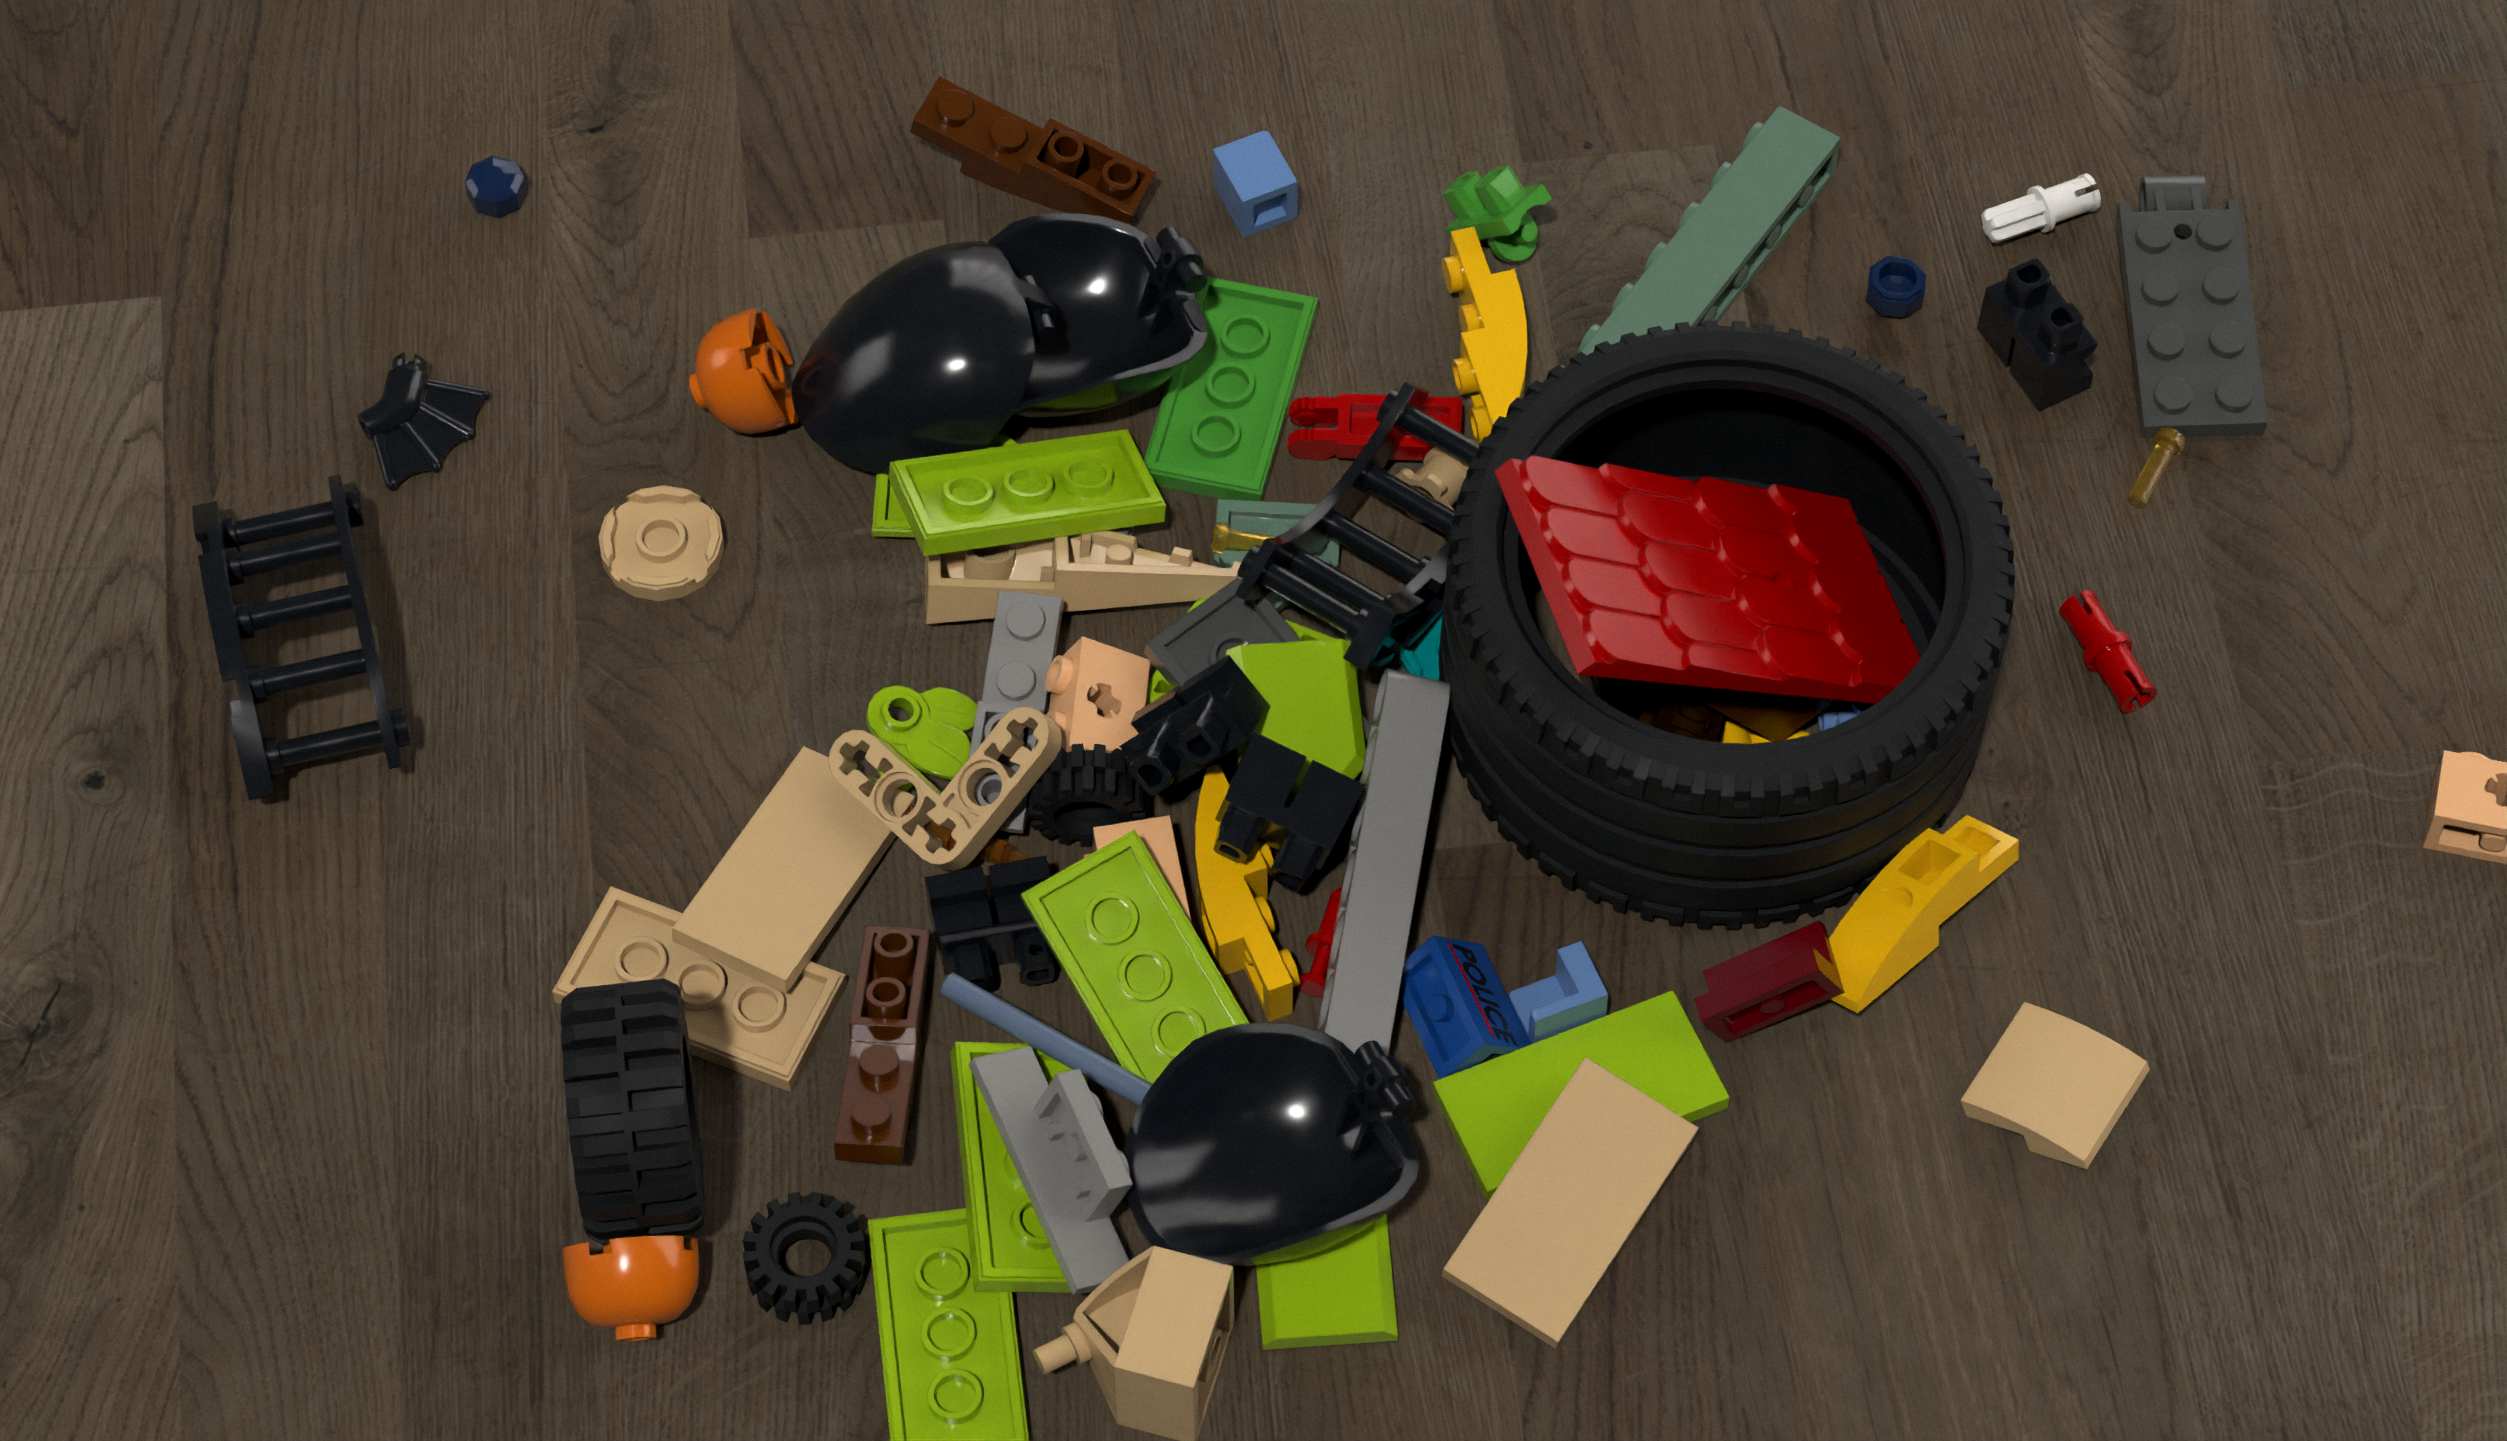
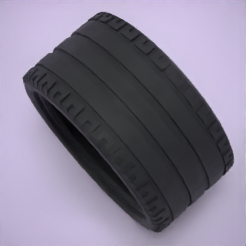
(1698, 822)

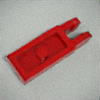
(1356, 425)

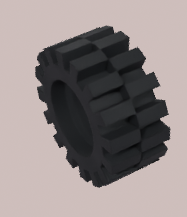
(1085, 792)
(798, 1223)

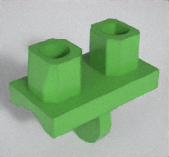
(1497, 211)

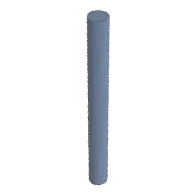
(1045, 1038)

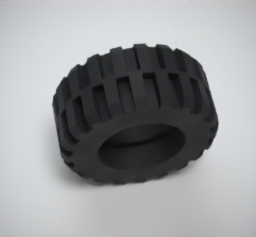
(632, 1110)

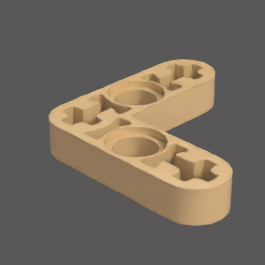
(956, 805)

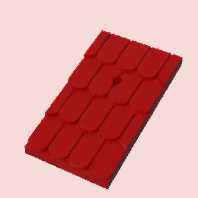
(1711, 587)

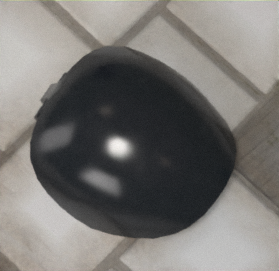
(1119, 304)
(924, 358)
(1269, 1145)

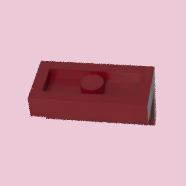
(1769, 983)

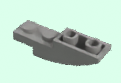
(1016, 671)

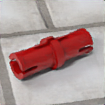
(2107, 651)

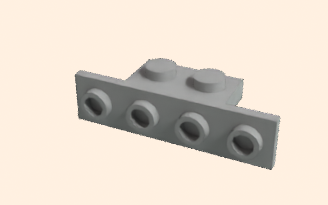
(1062, 1160)

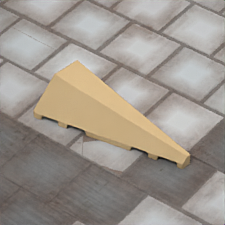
(1083, 569)

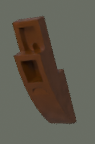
(1034, 163)
(884, 1045)

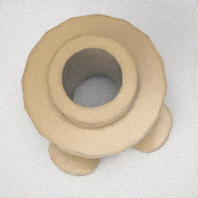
(1438, 477)

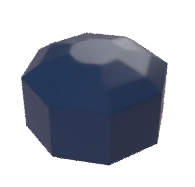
(495, 186)
(1896, 286)

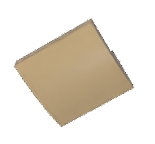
(2055, 1085)

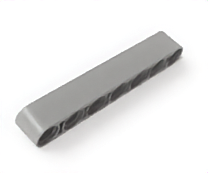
(1384, 860)

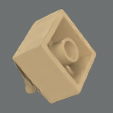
(1153, 1340)

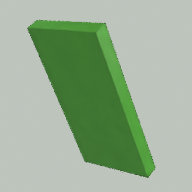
(1234, 397)

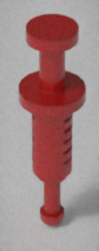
(1320, 946)

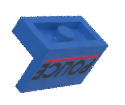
(1458, 1005)

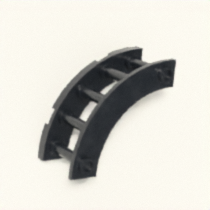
(1379, 618)
(233, 622)

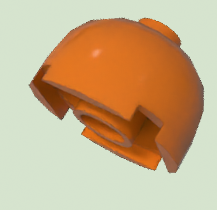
(744, 374)
(632, 1283)

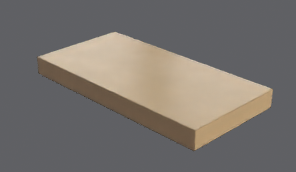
(788, 875)
(726, 1012)
(1569, 1202)

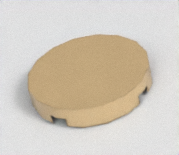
(661, 543)

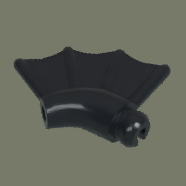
(418, 420)

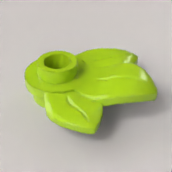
(933, 735)

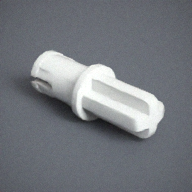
(2040, 209)

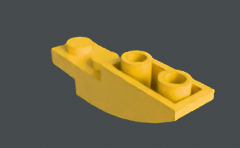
(1492, 332)
(1236, 908)
(1902, 908)

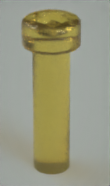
(2167, 443)
(1237, 540)

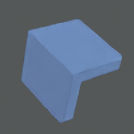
(1255, 183)
(1563, 1000)

